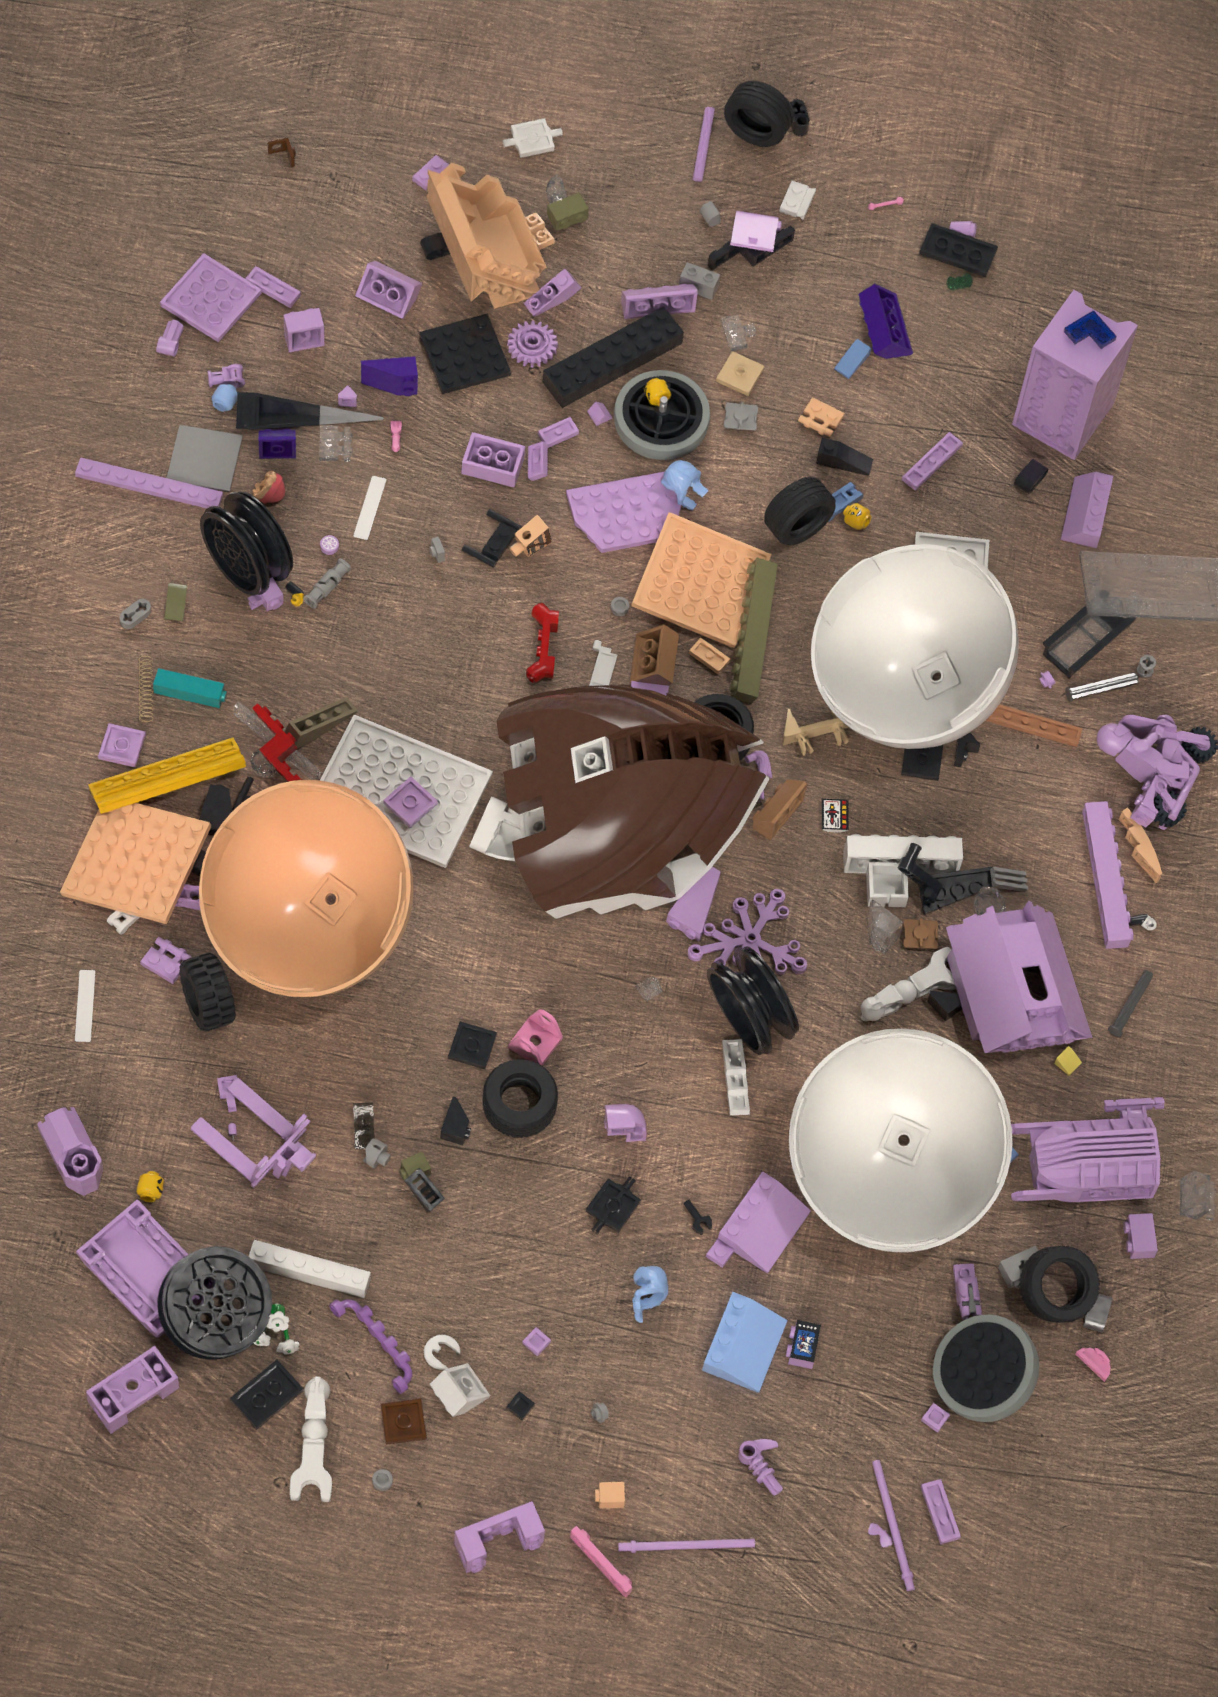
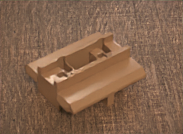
(920, 934)

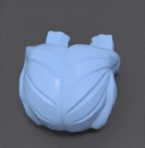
(679, 478)
(653, 1282)

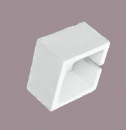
(886, 884)

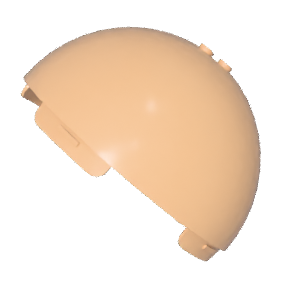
(271, 882)

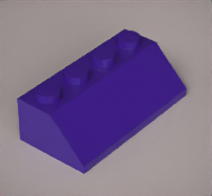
(885, 322)

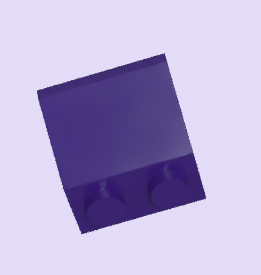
(277, 444)

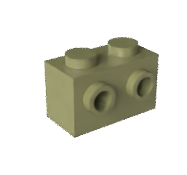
(567, 211)

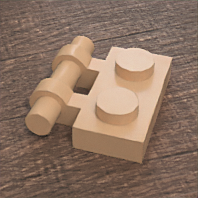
(822, 413)

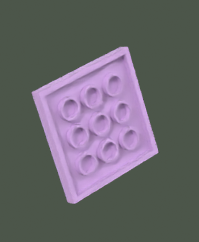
(210, 297)

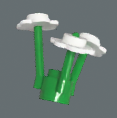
(278, 1321)

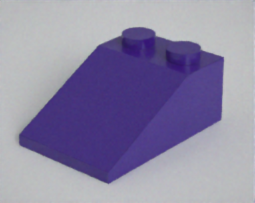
(391, 375)

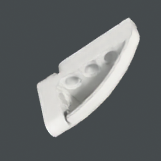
(498, 831)

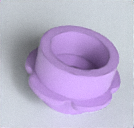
(1046, 679)

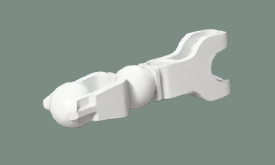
(905, 991)
(314, 1433)

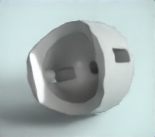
(376, 1155)

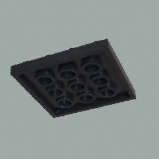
(464, 353)

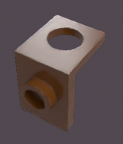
(285, 146)

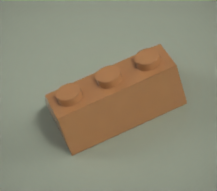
(655, 656)
(779, 808)

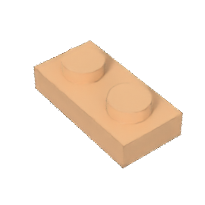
(709, 656)

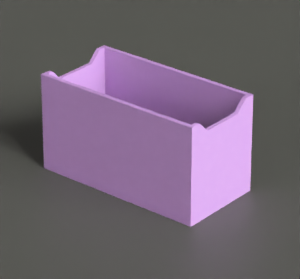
(1071, 384)

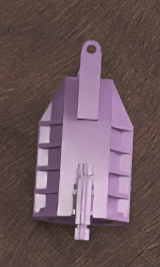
(1095, 1156)

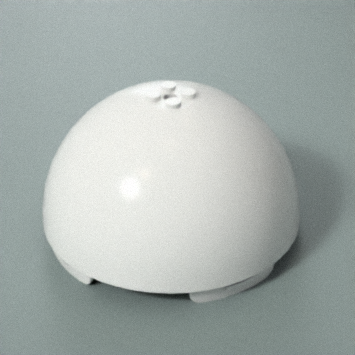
(898, 625)
(850, 1151)

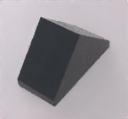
(945, 1003)

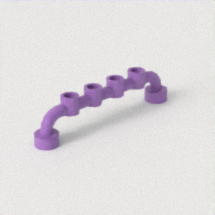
(376, 1330)

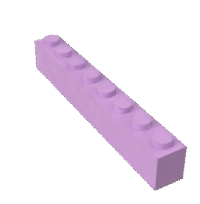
(1106, 875)

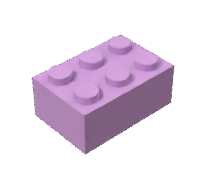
(493, 460)

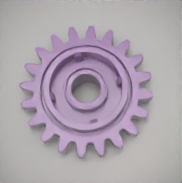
(543, 339)

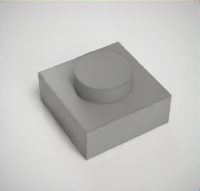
(437, 550)

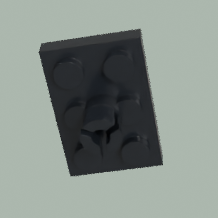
(266, 1394)

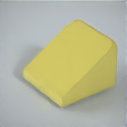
(1068, 1061)

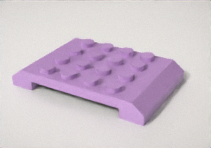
(132, 1260)

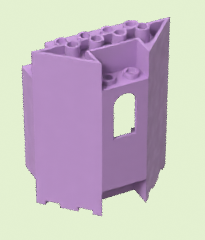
(993, 989)

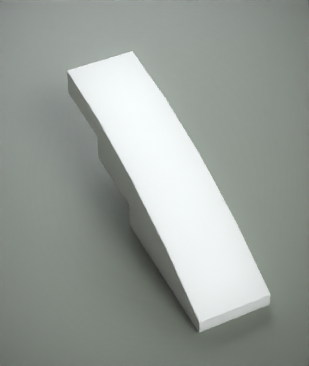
(735, 1077)

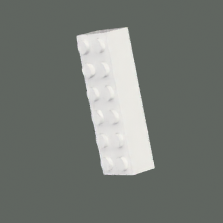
(936, 856)

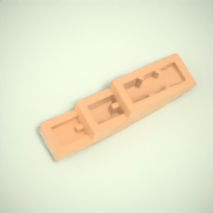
(1143, 849)

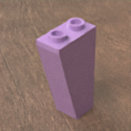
(692, 909)

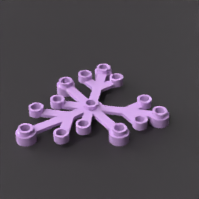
(728, 943)

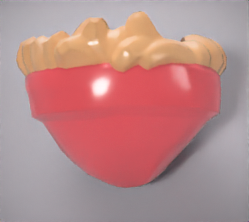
(270, 489)

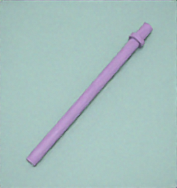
(675, 1545)
(906, 1574)

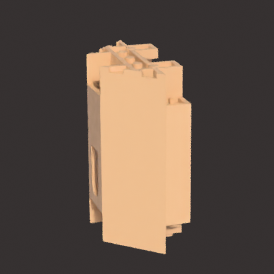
(485, 236)

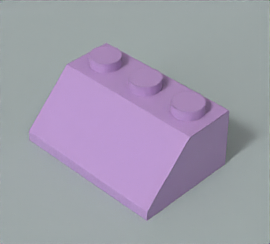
(388, 289)

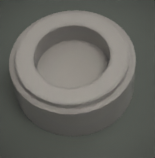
(619, 606)
(382, 1480)

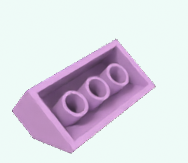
(645, 301)
(1087, 509)

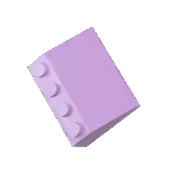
(764, 1222)

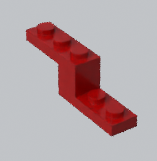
(279, 747)

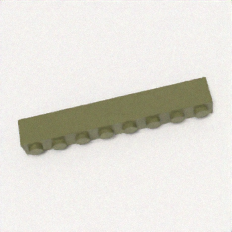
(753, 630)

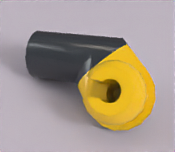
(297, 593)

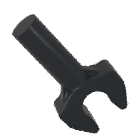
(698, 1218)

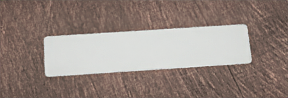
(369, 507)
(85, 1005)

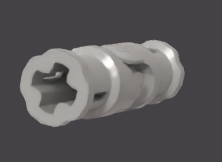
(327, 583)

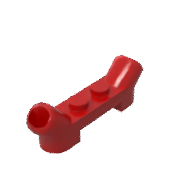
(545, 665)

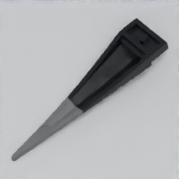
(264, 412)

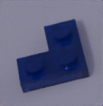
(1091, 326)

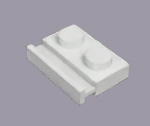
(797, 200)

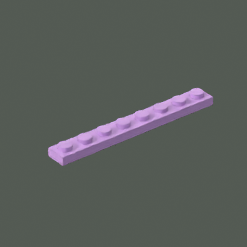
(148, 483)

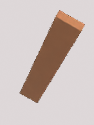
(1036, 725)

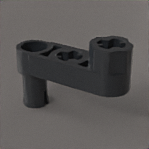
(929, 885)

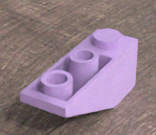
(553, 293)

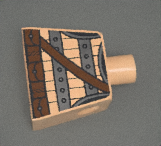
(531, 537)

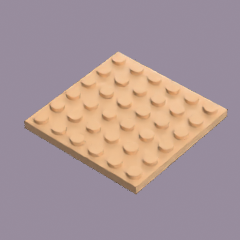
(697, 579)
(136, 861)

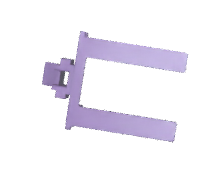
(291, 1149)

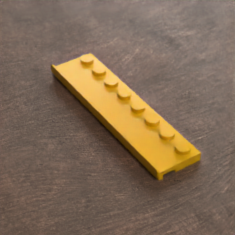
(167, 775)

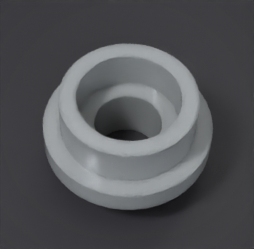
(599, 1412)

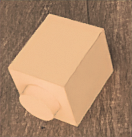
(610, 1495)

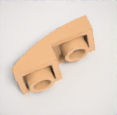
(539, 232)

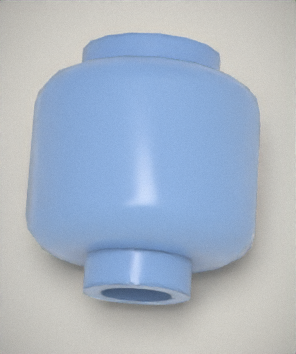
(224, 397)

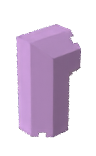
(72, 1150)

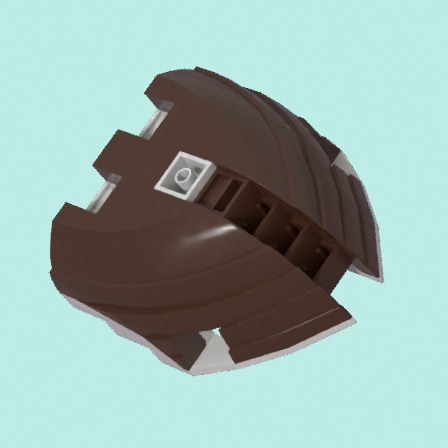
(621, 792)

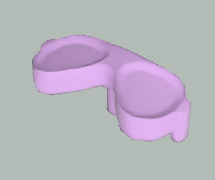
(885, 1539)

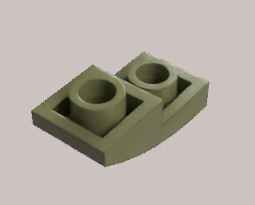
(175, 602)

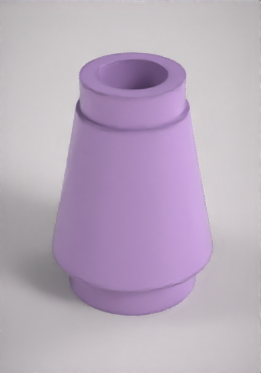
(964, 227)

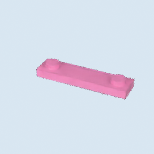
(582, 1540)

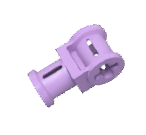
(227, 376)

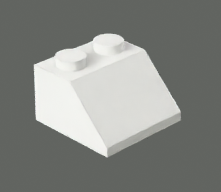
(459, 1389)

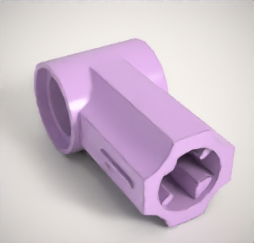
(170, 341)

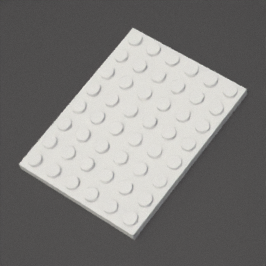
(379, 760)

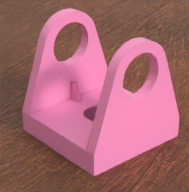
(537, 1027)

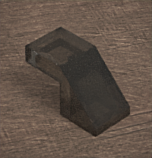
(363, 1124)

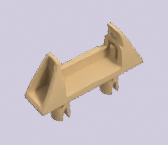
(795, 734)

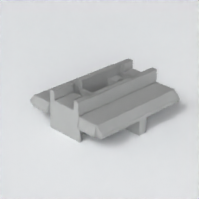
(741, 416)

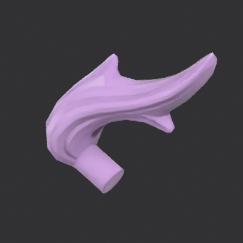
(762, 762)

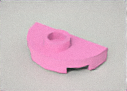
(1096, 1361)

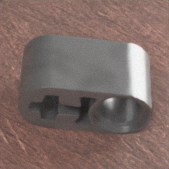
(1097, 1316)

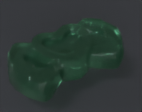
(959, 282)

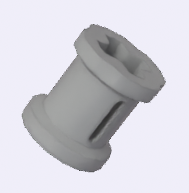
(1142, 666)

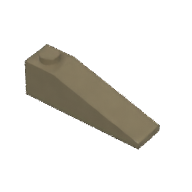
(320, 721)

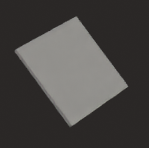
(204, 457)

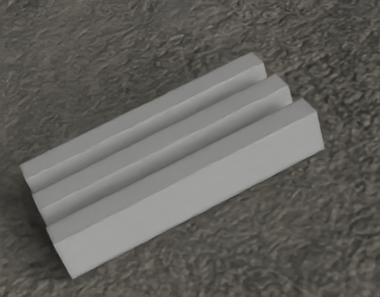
(1008, 875)

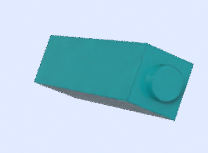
(189, 688)

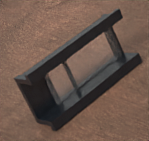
(1082, 639)

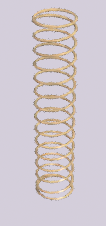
(145, 663)

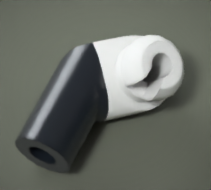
(1143, 920)

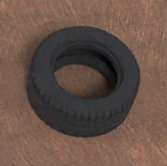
(743, 117)
(799, 511)
(732, 709)
(1086, 1277)

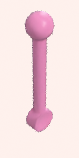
(899, 201)

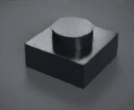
(520, 1405)

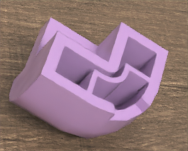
(625, 1120)

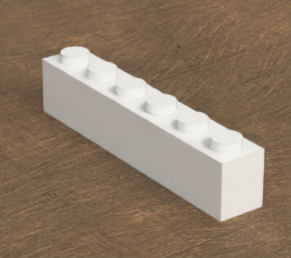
(310, 1269)

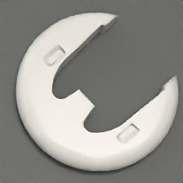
(432, 1345)

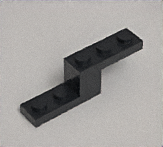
(753, 256)

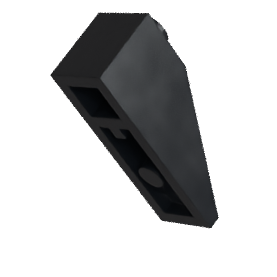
(841, 456)

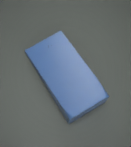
(853, 358)

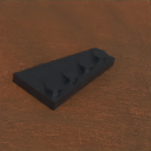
(957, 887)

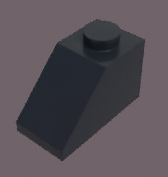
(456, 1124)

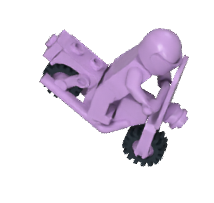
(1164, 770)

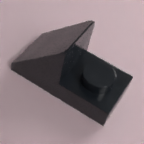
(964, 745)

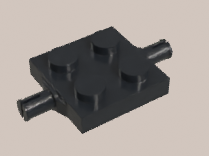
(613, 1205)

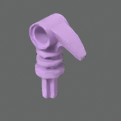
(756, 1463)

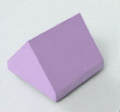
(347, 398)
(599, 413)

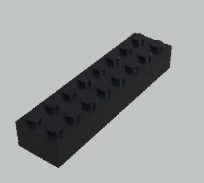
(612, 357)

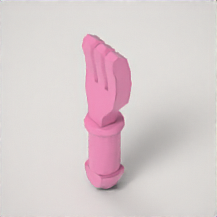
(396, 427)

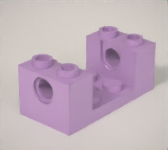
(114, 1401)
(471, 1538)

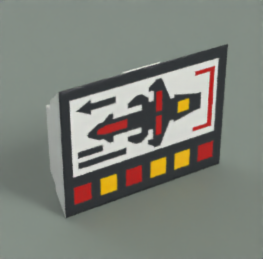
(835, 815)

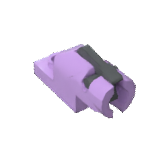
(967, 1290)

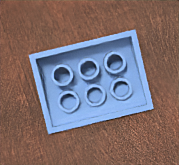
(744, 1343)

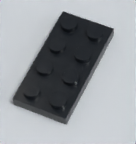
(958, 250)

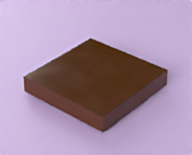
(403, 1421)

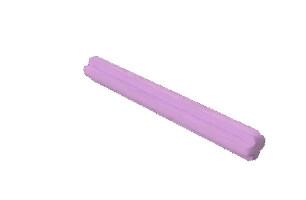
(703, 144)

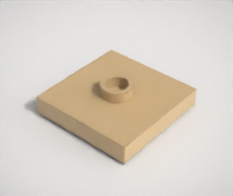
(740, 373)

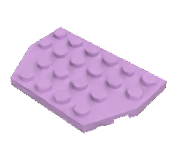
(623, 511)

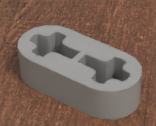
(134, 613)

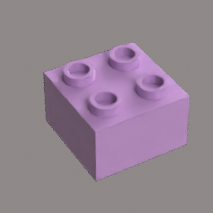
(304, 329)

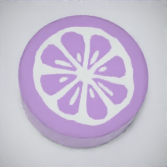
(329, 545)

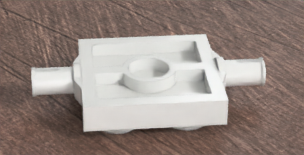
(532, 138)

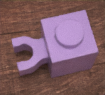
(270, 599)

